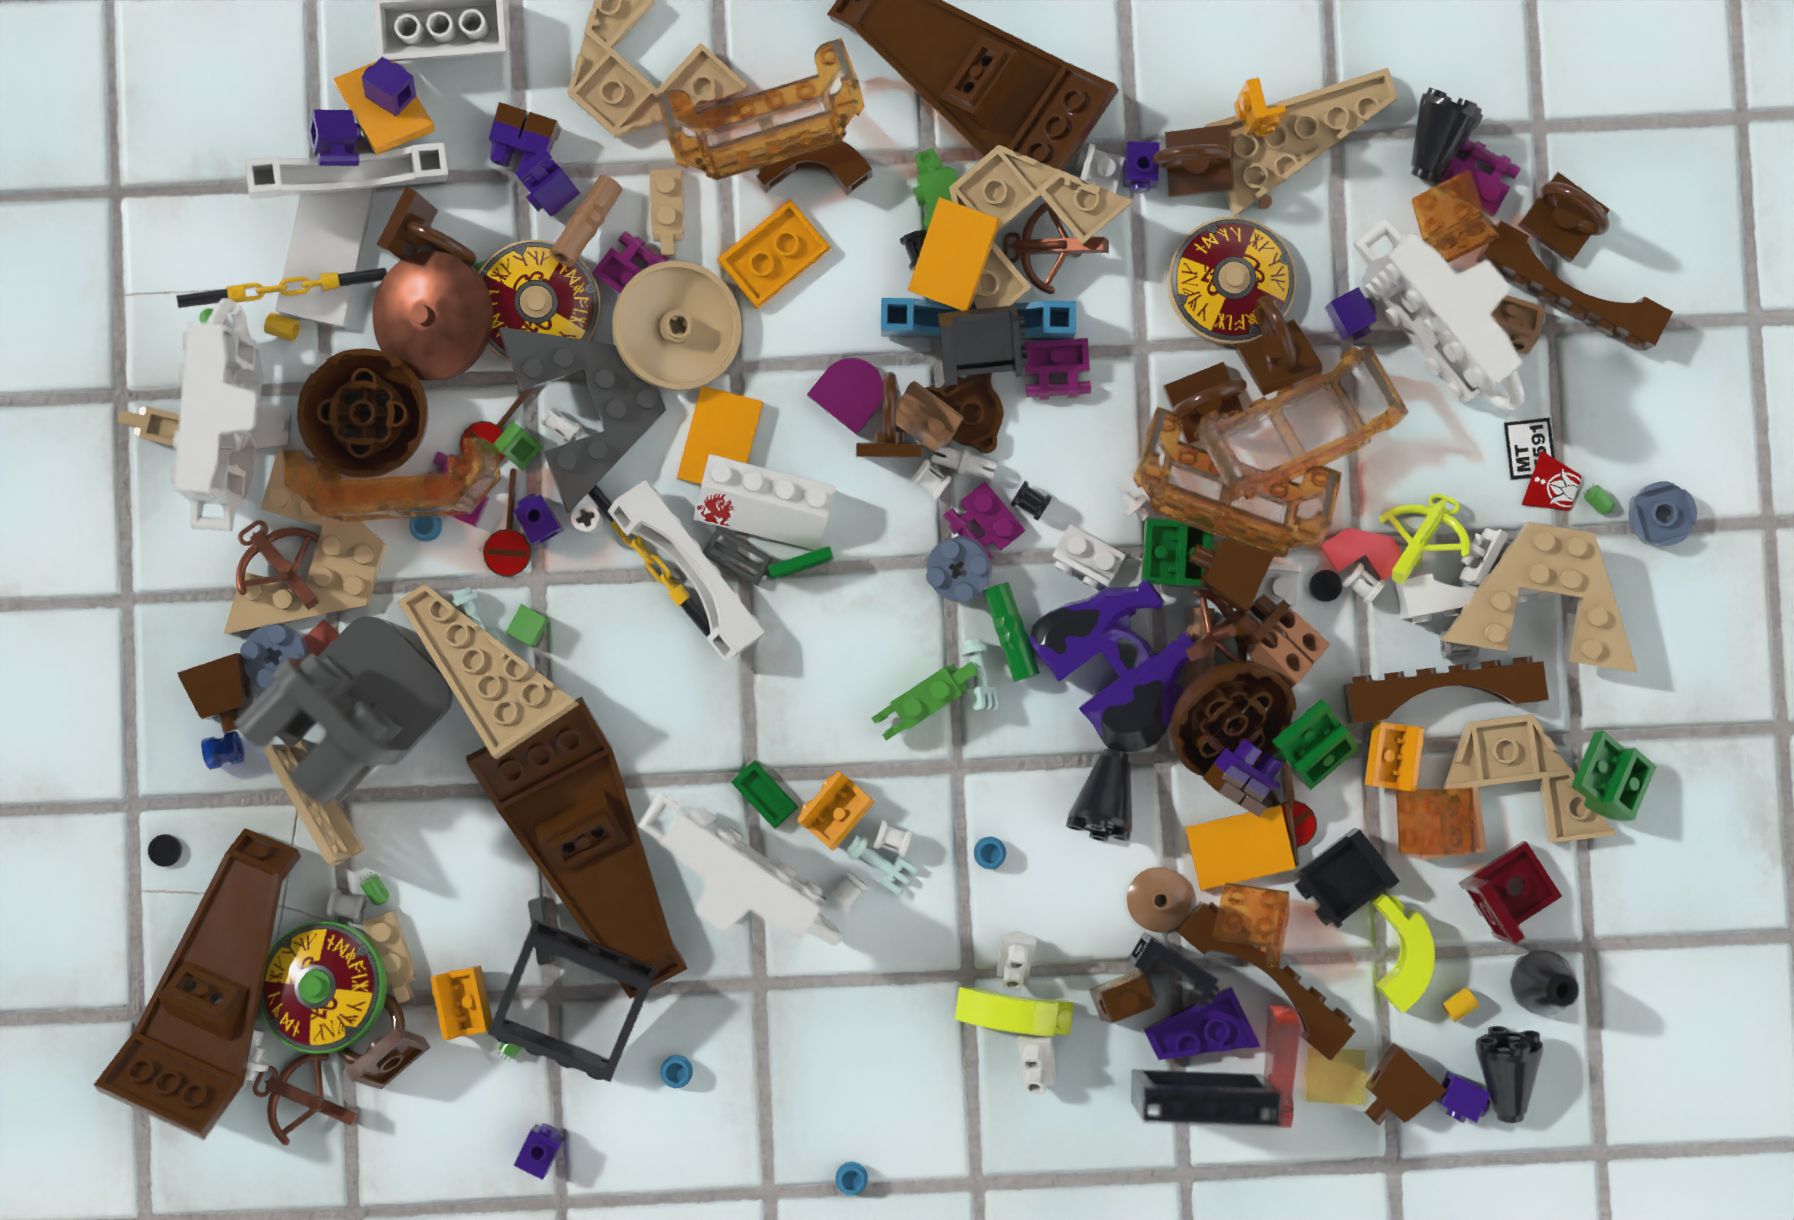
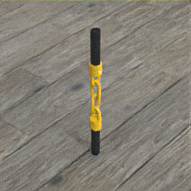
(238, 292)
(678, 593)

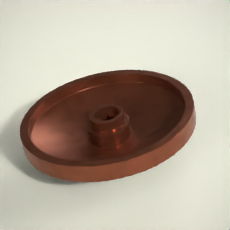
(433, 314)

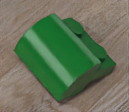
(1168, 550)
(1315, 744)
(1613, 778)

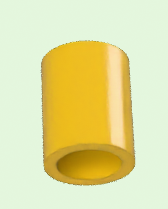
(282, 326)
(1460, 1004)

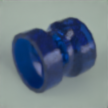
(222, 750)

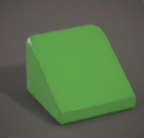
(518, 445)
(527, 626)

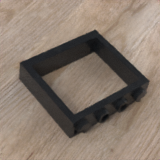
(592, 957)
(1206, 1097)

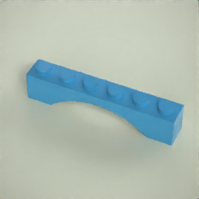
(920, 318)

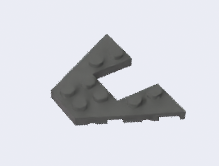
(621, 399)

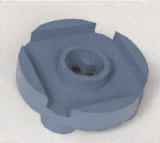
(1679, 522)
(942, 576)
(258, 647)

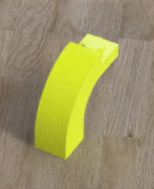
(1416, 958)
(1014, 1013)

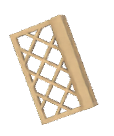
(324, 822)

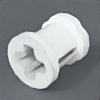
(931, 479)
(577, 516)
(1363, 583)
(893, 839)
(848, 891)

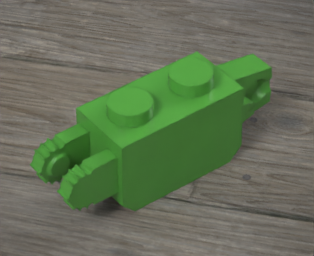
(932, 182)
(927, 697)

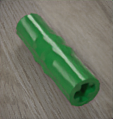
(1011, 631)

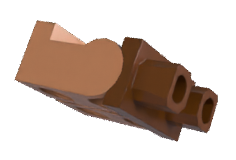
(1280, 639)

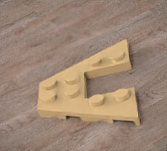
(618, 93)
(1009, 183)
(1557, 563)
(339, 574)
(1515, 752)

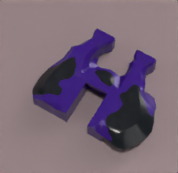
(1138, 704)

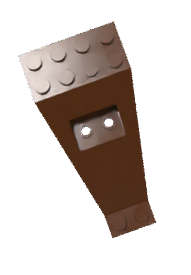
(1017, 102)
(555, 794)
(186, 1050)

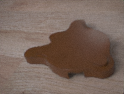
(980, 411)

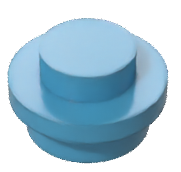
(425, 528)
(989, 852)
(676, 1071)
(851, 1178)

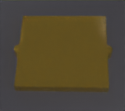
(1337, 1079)

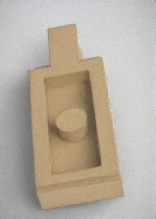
(667, 208)
(152, 424)
(390, 942)

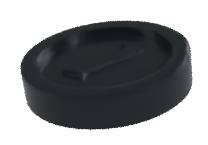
(1325, 585)
(165, 850)

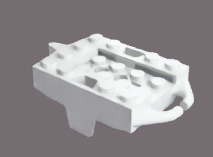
(1445, 315)
(222, 417)
(739, 876)

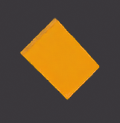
(378, 125)
(773, 254)
(954, 254)
(720, 426)
(1240, 847)

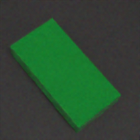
(801, 563)
(764, 794)

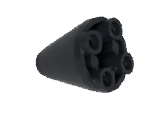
(1441, 132)
(1105, 799)
(1536, 980)
(1509, 1069)

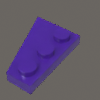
(1203, 1030)

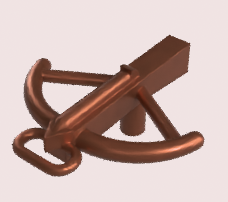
(1062, 246)
(285, 570)
(1219, 632)
(315, 1103)

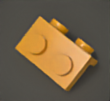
(1253, 111)
(1394, 756)
(835, 810)
(461, 1002)

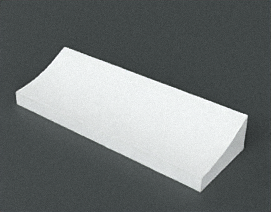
(326, 239)

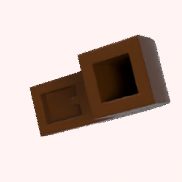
(838, 160)

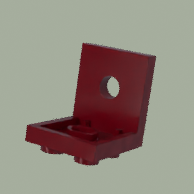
(1497, 905)

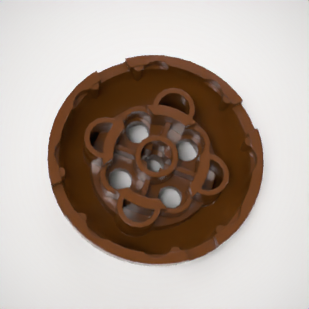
(325, 414)
(1212, 715)

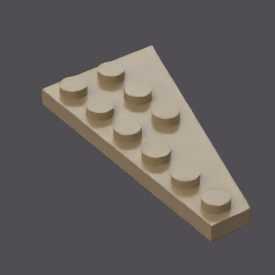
(1307, 130)
(492, 683)

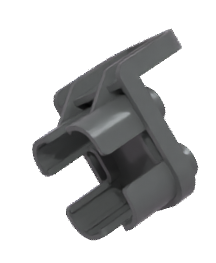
(365, 691)

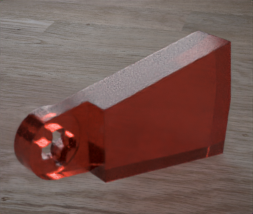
(1281, 1056)

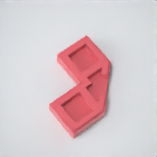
(1351, 544)

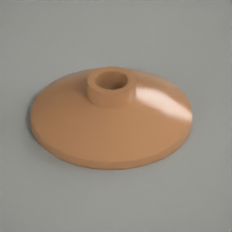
(1142, 896)

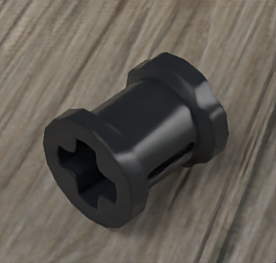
(911, 243)
(1031, 500)

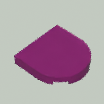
(849, 392)

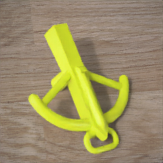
(1435, 515)

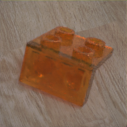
(1453, 217)
(1436, 821)
(1254, 918)

